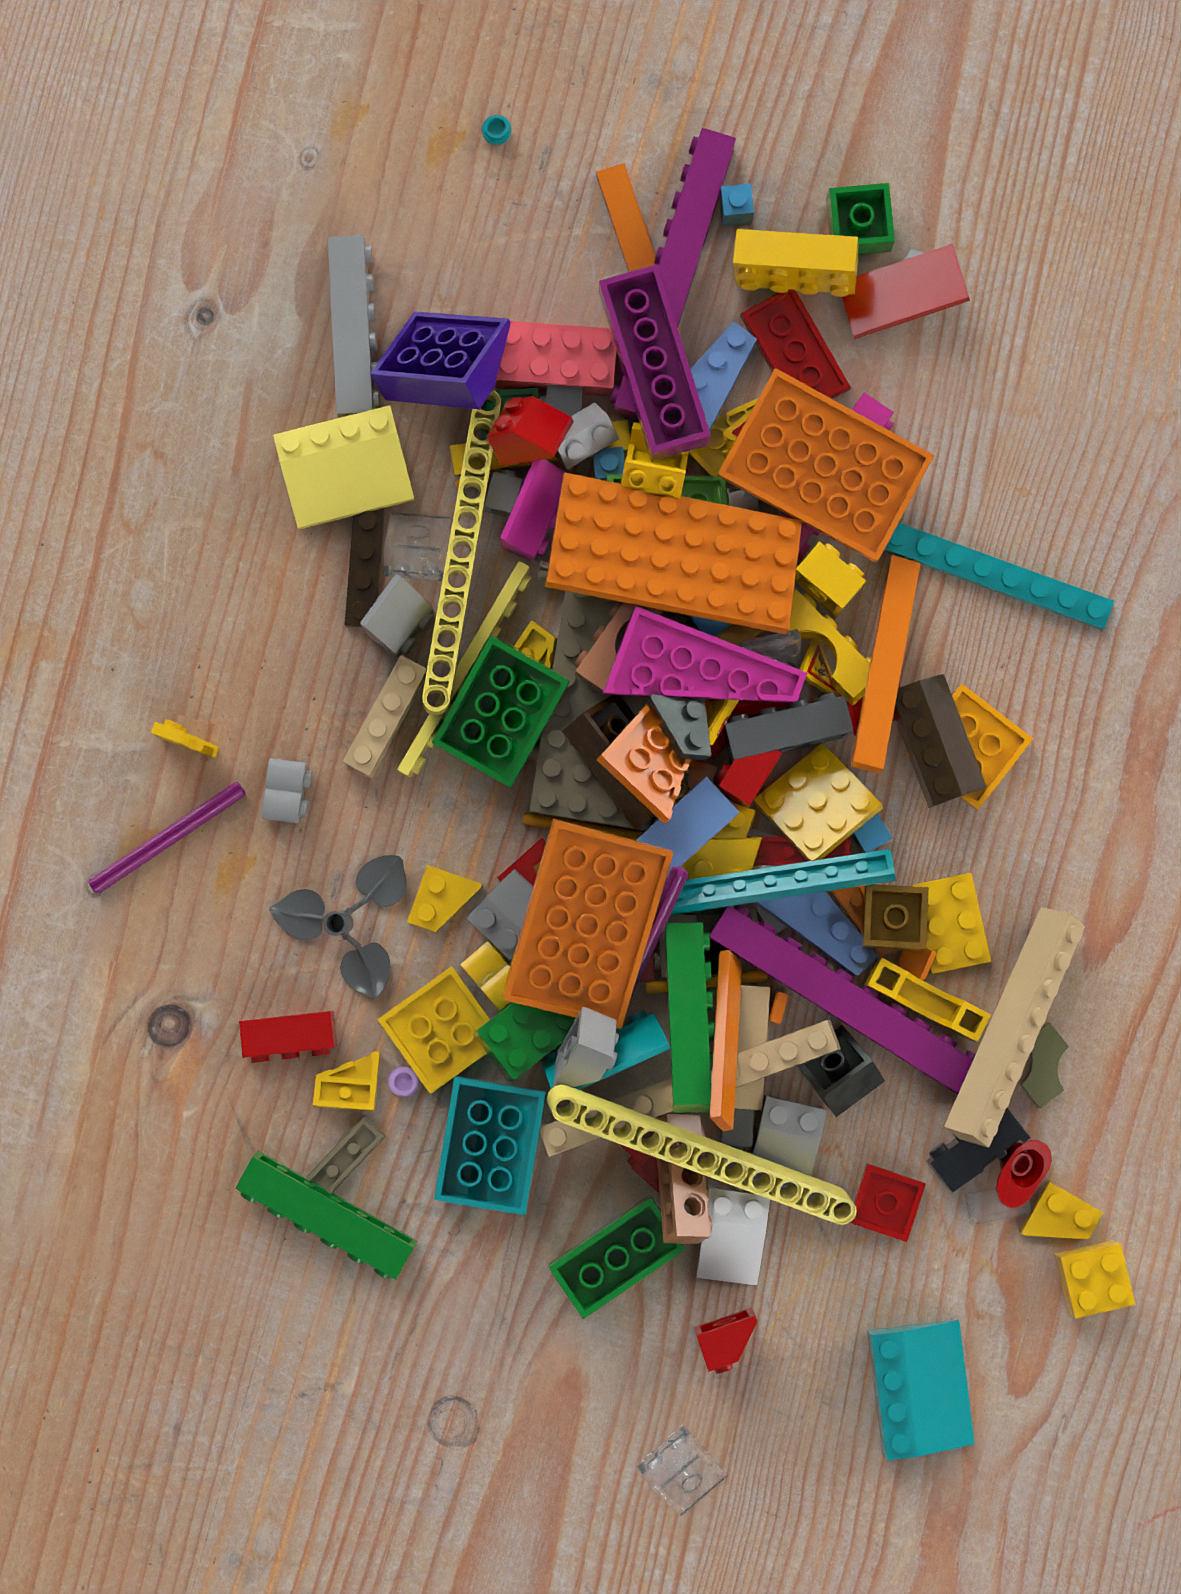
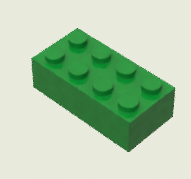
(522, 1037)
(614, 1257)

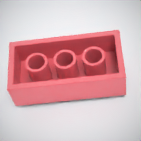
(558, 356)

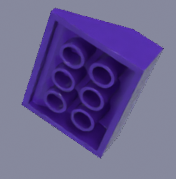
(443, 360)

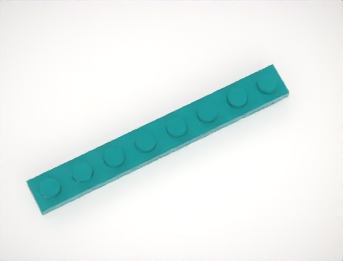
(1000, 576)
(785, 881)

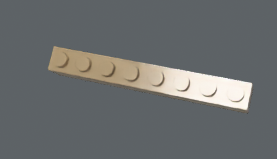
(1014, 1027)

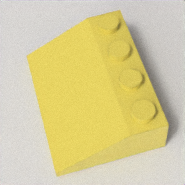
(344, 467)

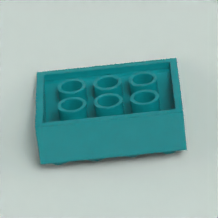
(636, 1043)
(489, 1145)
(920, 1389)

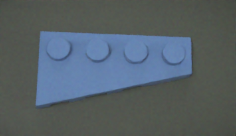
(719, 369)
(824, 926)

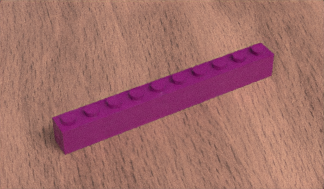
(686, 232)
(842, 998)

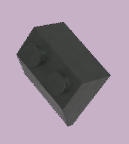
(842, 1075)

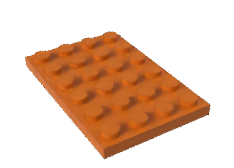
(825, 465)
(587, 922)

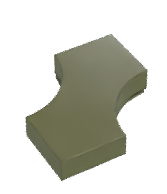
(1042, 1079)

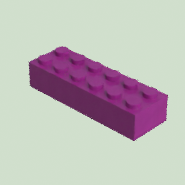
(654, 362)

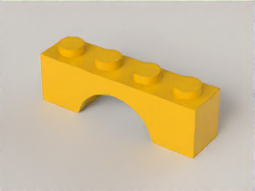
(851, 666)
(927, 1000)

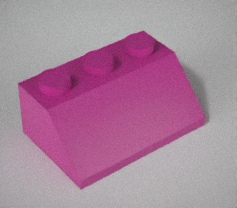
(534, 512)

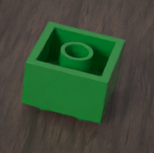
(864, 214)

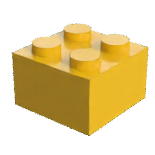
(829, 578)
(1094, 1279)

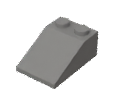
(397, 617)
(788, 1134)

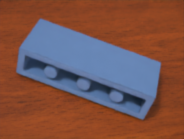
(692, 823)

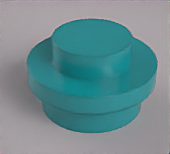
(496, 130)

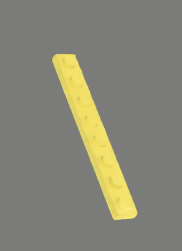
(503, 607)

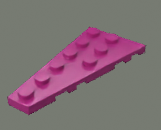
(683, 662)

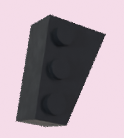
(963, 1160)

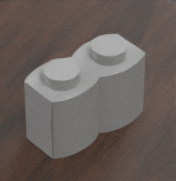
(286, 791)

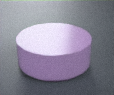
(403, 1081)

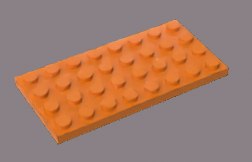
(674, 554)

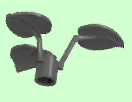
(302, 913)

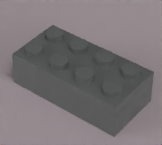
(788, 729)

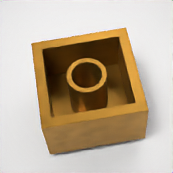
(895, 917)

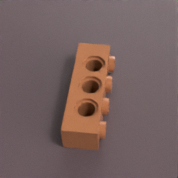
(674, 1192)

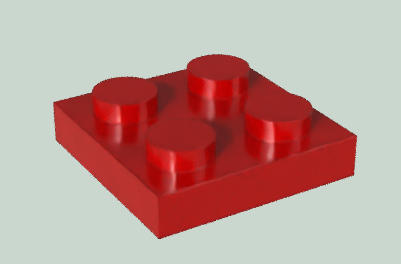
(887, 1202)

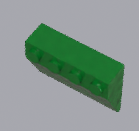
(501, 711)

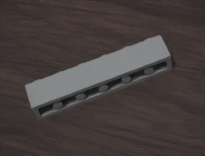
(351, 324)

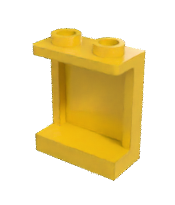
(656, 477)

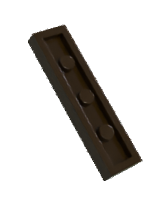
(364, 565)

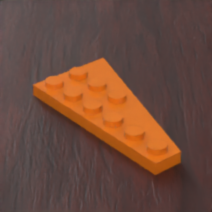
(646, 763)

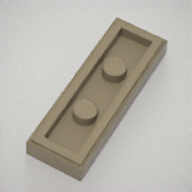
(346, 1155)

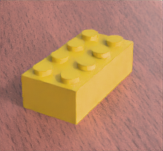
(795, 262)

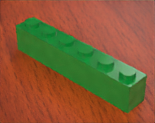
(688, 1016)
(325, 1215)

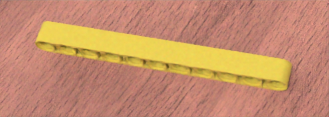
(460, 566)
(692, 1146)

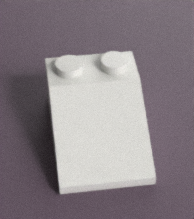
(736, 1236)

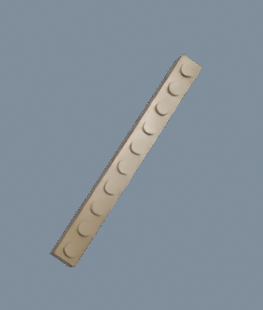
(751, 1066)

